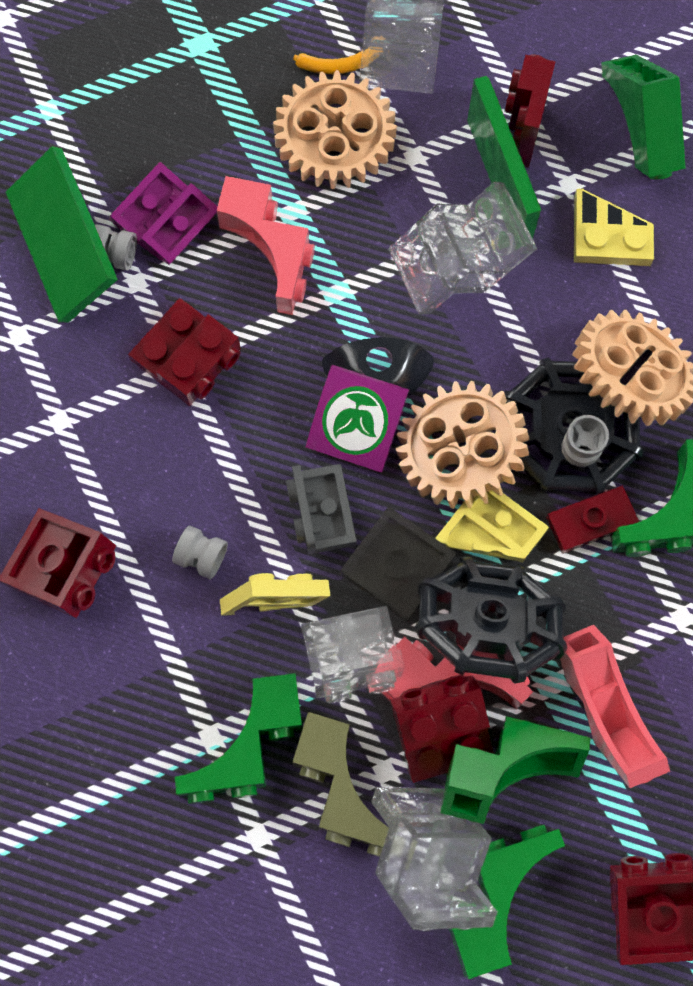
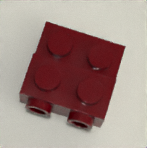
(527, 102)
(186, 352)
(59, 563)
(437, 720)
(653, 909)

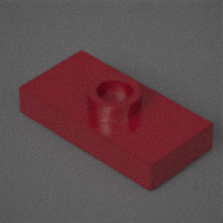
(591, 519)

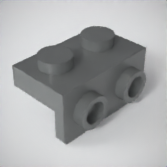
(323, 508)

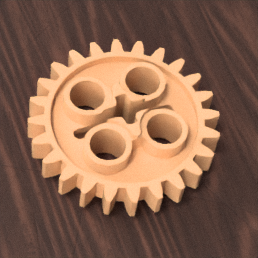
(358, 110)
(610, 349)
(475, 474)

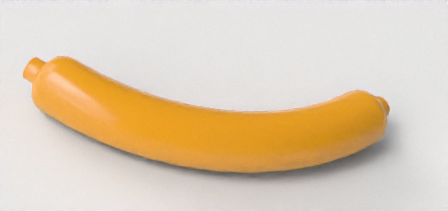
(328, 66)

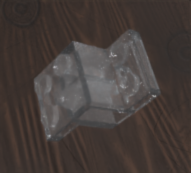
(401, 44)
(462, 248)
(352, 654)
(432, 861)

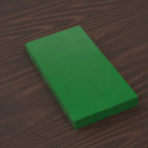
(500, 151)
(61, 235)

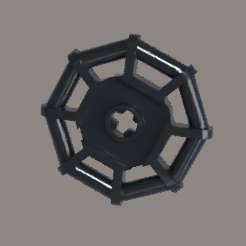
(548, 432)
(494, 590)

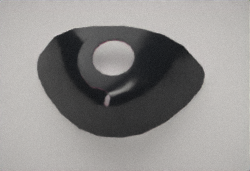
(409, 361)

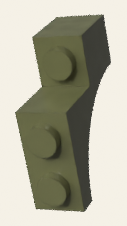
(323, 754)

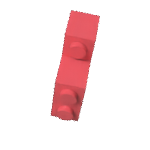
(251, 212)
(421, 673)
(611, 714)

